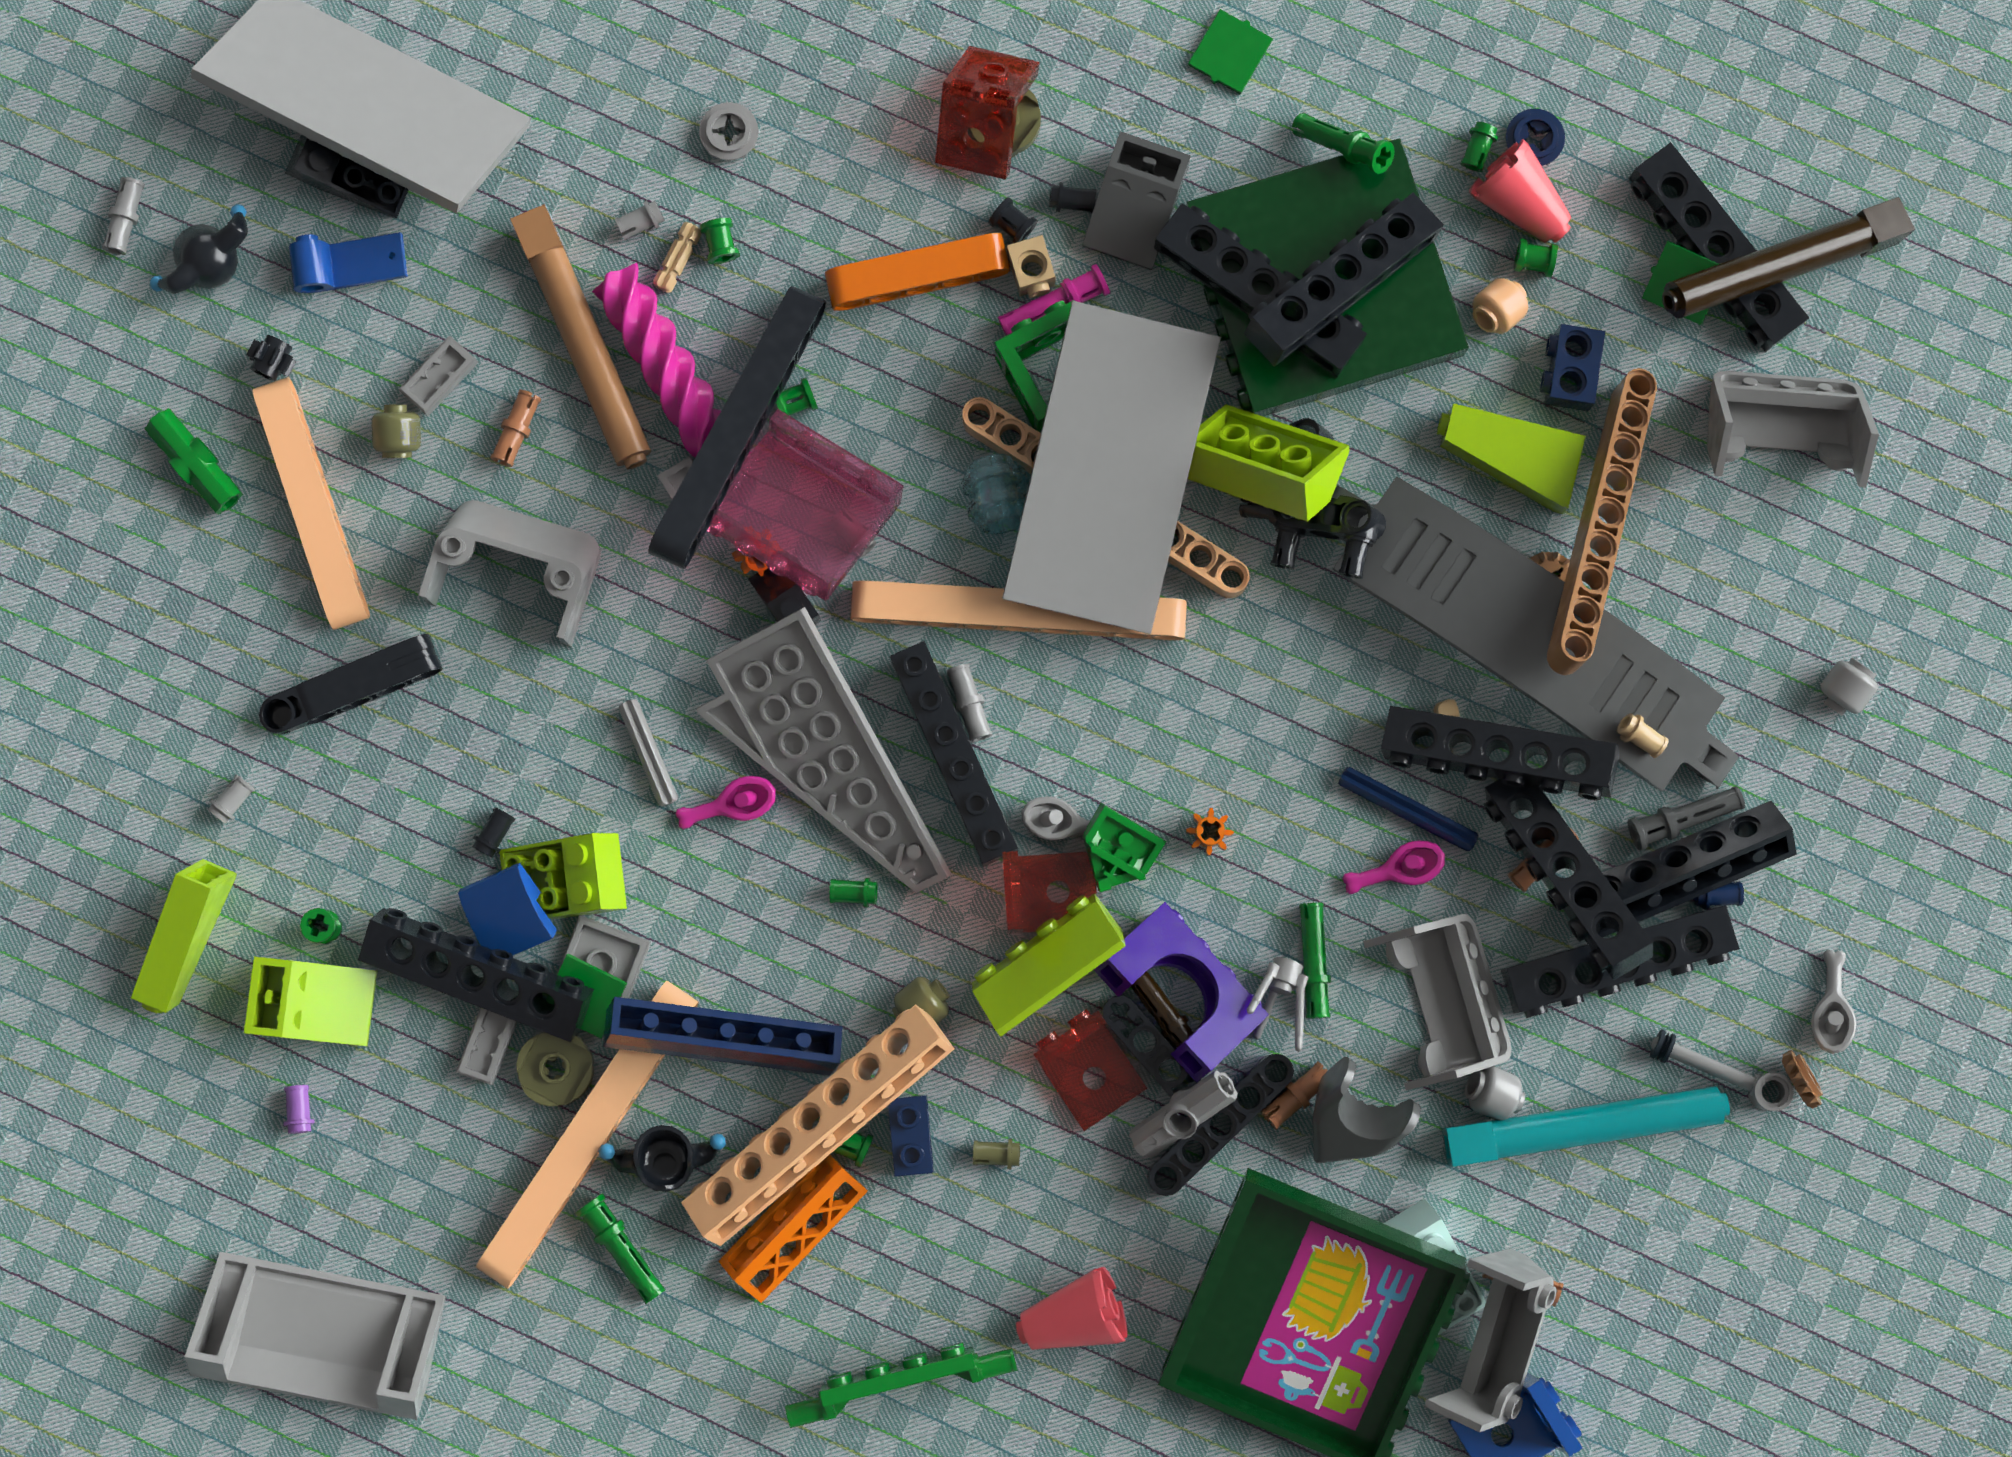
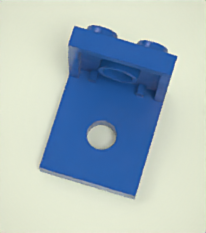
(1534, 1431)

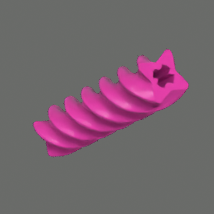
(664, 365)

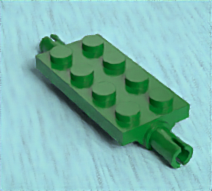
(880, 1378)

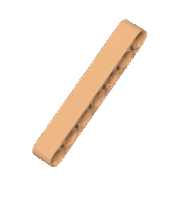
(311, 503)

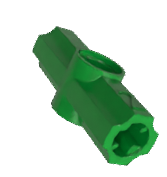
(193, 461)

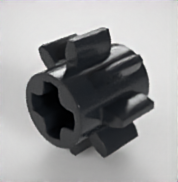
(271, 358)

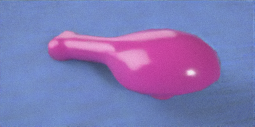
(740, 800)
(1409, 864)

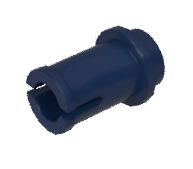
(1726, 895)

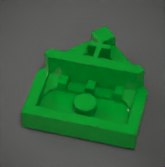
(1119, 848)

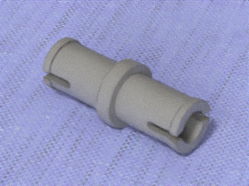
(123, 216)
(969, 703)

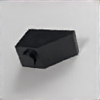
(782, 595)

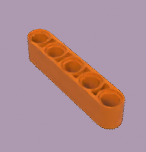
(917, 271)

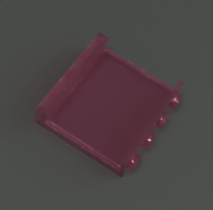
(805, 506)

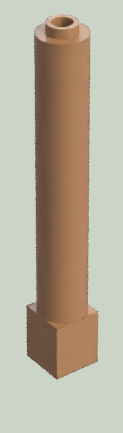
(581, 337)

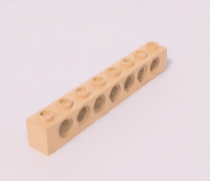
(837, 1123)

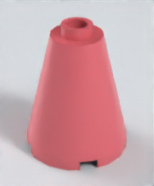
(1523, 194)
(1076, 1315)

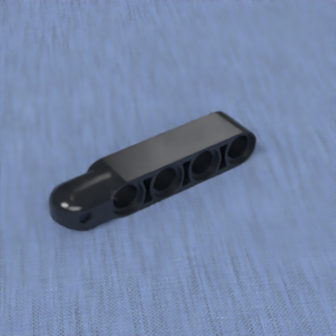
(351, 685)

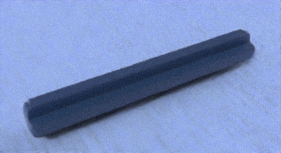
(1408, 809)

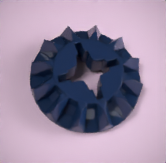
(1539, 122)

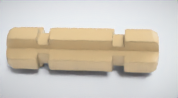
(677, 257)

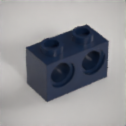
(1582, 369)
(911, 1136)

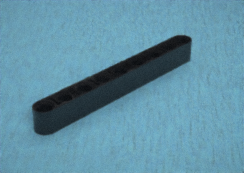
(737, 428)

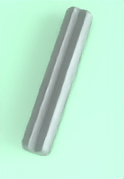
(648, 752)

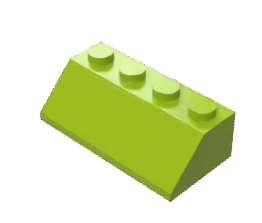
(1267, 462)
(1047, 963)

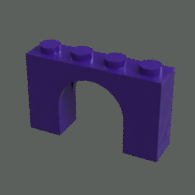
(1168, 941)

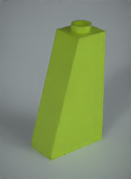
(1517, 452)
(182, 934)

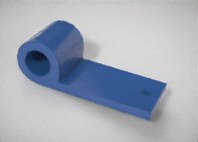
(346, 264)

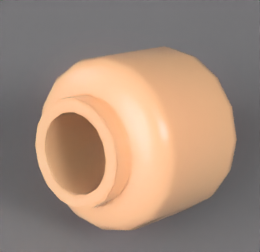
(1500, 306)

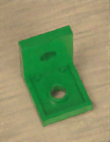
(1023, 342)

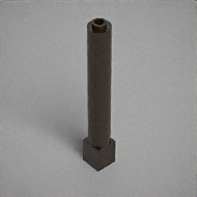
(1863, 234)

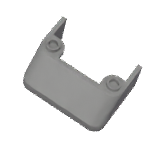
(1791, 415)
(569, 554)
(1454, 997)
(1502, 1342)

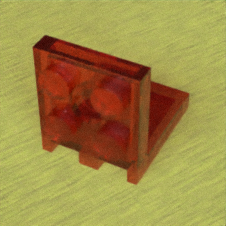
(984, 96)
(1027, 884)
(1072, 1053)

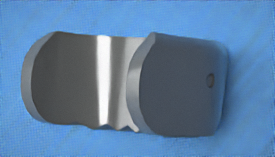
(1350, 1127)

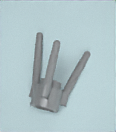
(1282, 978)

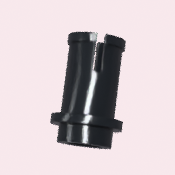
(1072, 198)
(493, 832)

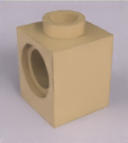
(1031, 251)

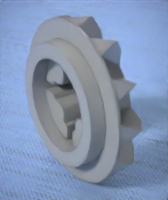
(716, 121)

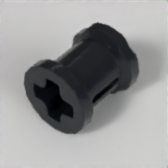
(1012, 221)

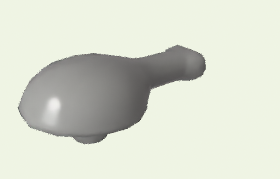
(1052, 818)
(1833, 1017)

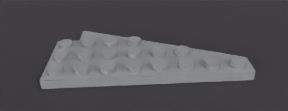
(807, 730)

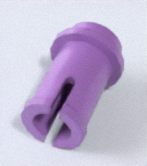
(298, 1109)

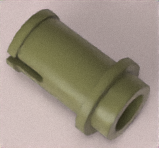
(996, 1153)

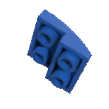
(506, 912)

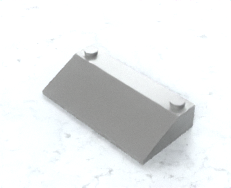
(316, 1335)

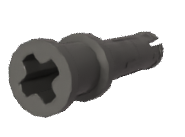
(1669, 822)

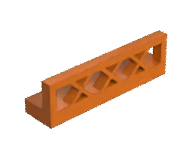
(787, 1222)

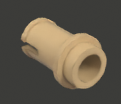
(1635, 730)

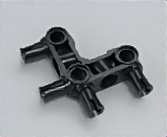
(1335, 521)

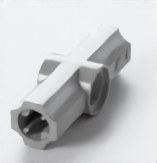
(1197, 1102)

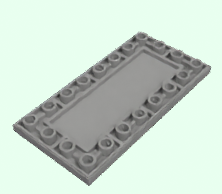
(362, 99)
(1111, 467)

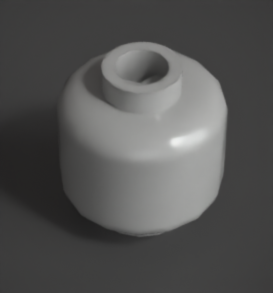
(1849, 687)
(1495, 1093)

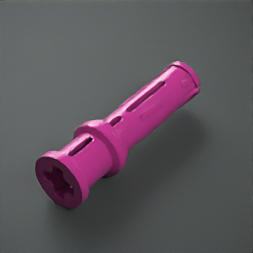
(1078, 289)

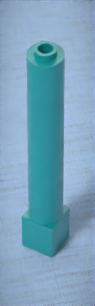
(1584, 1125)

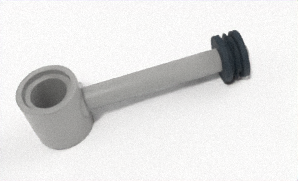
(1664, 1047)

